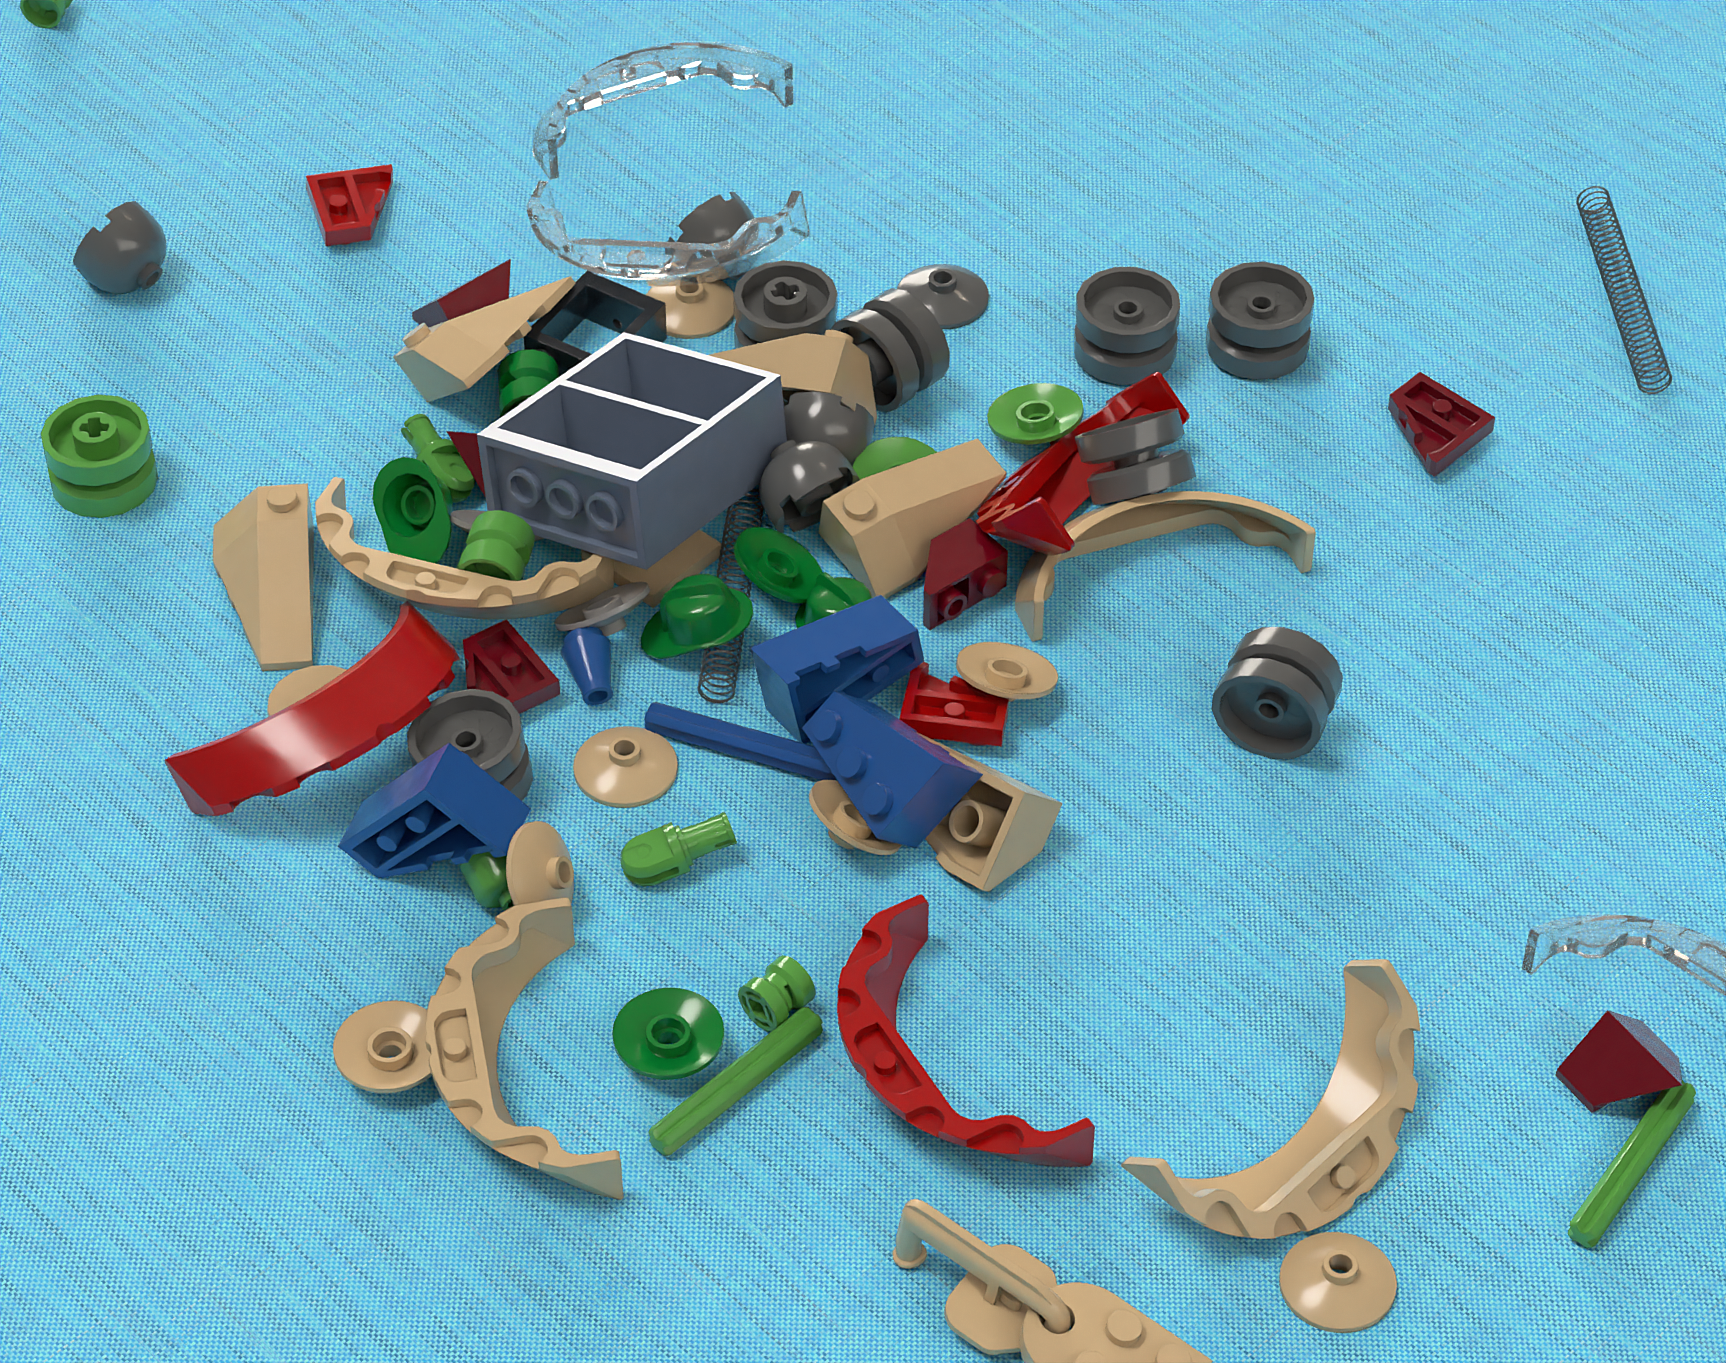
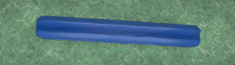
(737, 740)

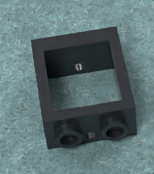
(601, 303)

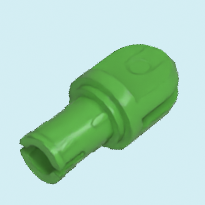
(439, 455)
(670, 850)

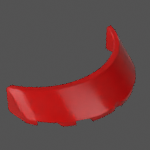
(1054, 483)
(325, 727)
(870, 1037)

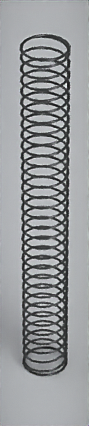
(1612, 303)
(722, 551)

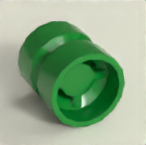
(523, 376)

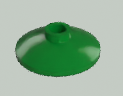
(776, 563)
(663, 1018)

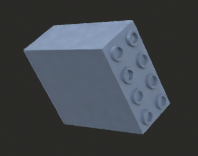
(633, 448)

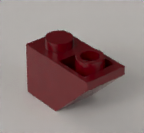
(961, 572)

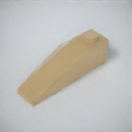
(465, 348)
(813, 364)
(888, 519)
(267, 568)
(992, 827)

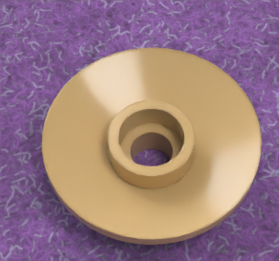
(696, 309)
(1006, 670)
(625, 767)
(844, 820)
(538, 865)
(383, 1032)
(1333, 1299)

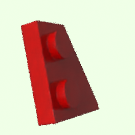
(349, 202)
(953, 710)

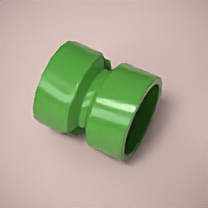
(498, 546)

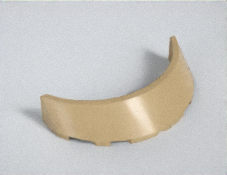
(1154, 516)
(455, 590)
(465, 1033)
(1340, 1145)

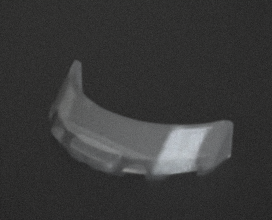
(654, 68)
(670, 262)
(1601, 934)

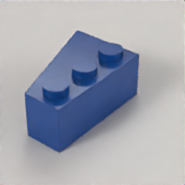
(845, 652)
(887, 768)
(433, 814)

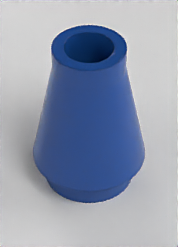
(589, 662)

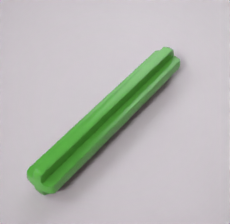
(735, 1081)
(1630, 1164)

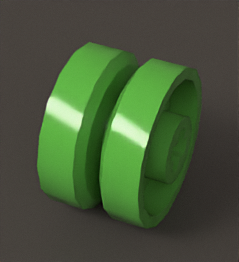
(99, 456)

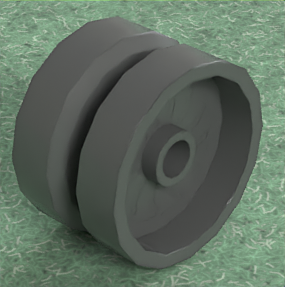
(783, 302)
(1259, 320)
(1126, 324)
(902, 345)
(1137, 463)
(1277, 693)
(481, 727)

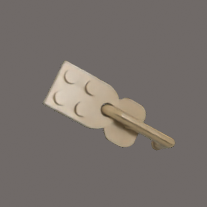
(1016, 1306)

